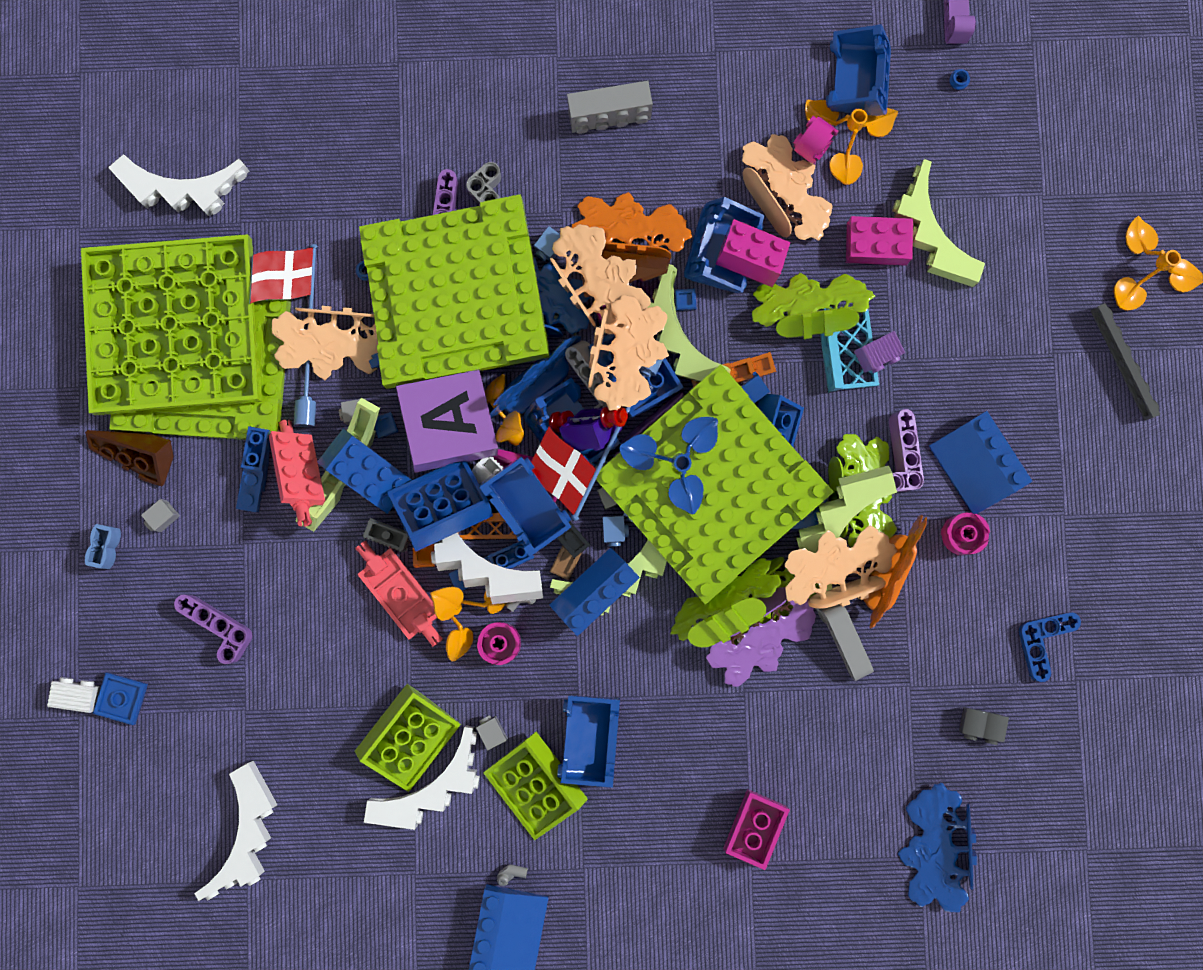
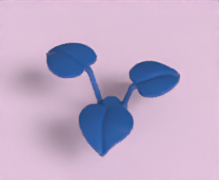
(684, 492)

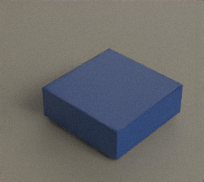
(685, 299)
(385, 425)

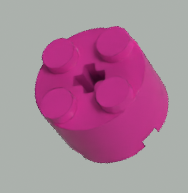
(815, 139)
(975, 539)
(494, 654)

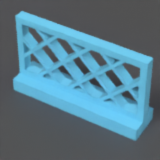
(832, 360)

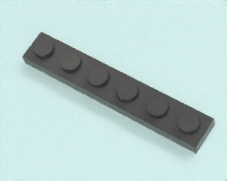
(1122, 355)

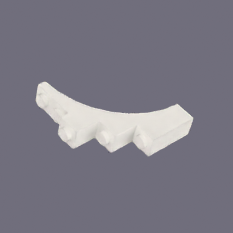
(179, 193)
(500, 583)
(254, 802)
(405, 810)

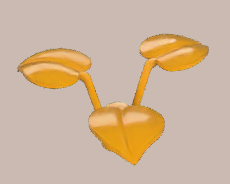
(849, 167)
(1143, 238)
(511, 427)
(447, 604)

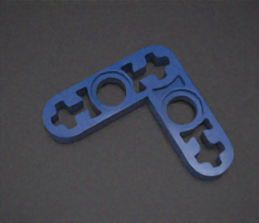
(1040, 633)

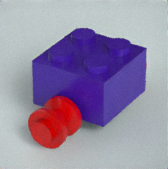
(588, 427)

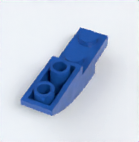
(255, 469)
(508, 558)

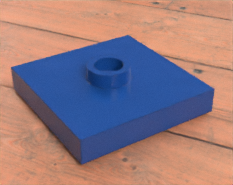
(120, 698)

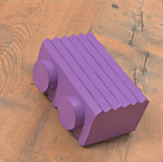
(879, 352)

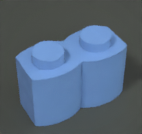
(102, 548)

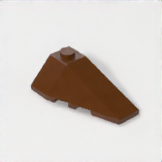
(646, 266)
(141, 453)

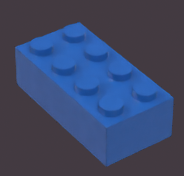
(362, 469)

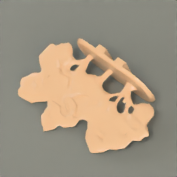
(604, 278)
(323, 344)
(631, 350)
(833, 564)

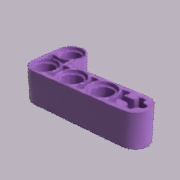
(957, 22)
(442, 192)
(903, 450)
(212, 624)

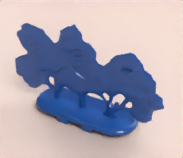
(557, 300)
(535, 381)
(935, 853)

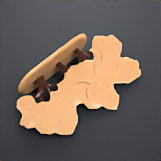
(787, 181)

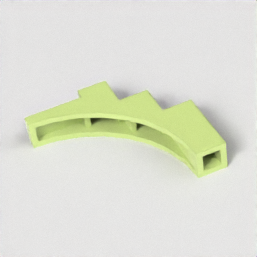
(945, 257)
(691, 362)
(362, 428)
(854, 495)
(646, 560)

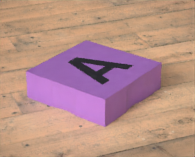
(447, 420)

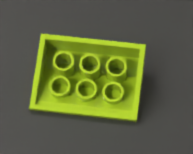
(407, 738)
(531, 787)

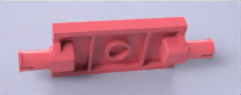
(296, 471)
(399, 593)

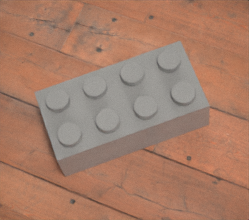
(610, 107)

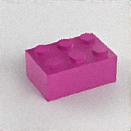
(879, 240)
(753, 253)
(756, 829)

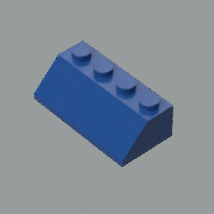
(782, 414)
(594, 591)

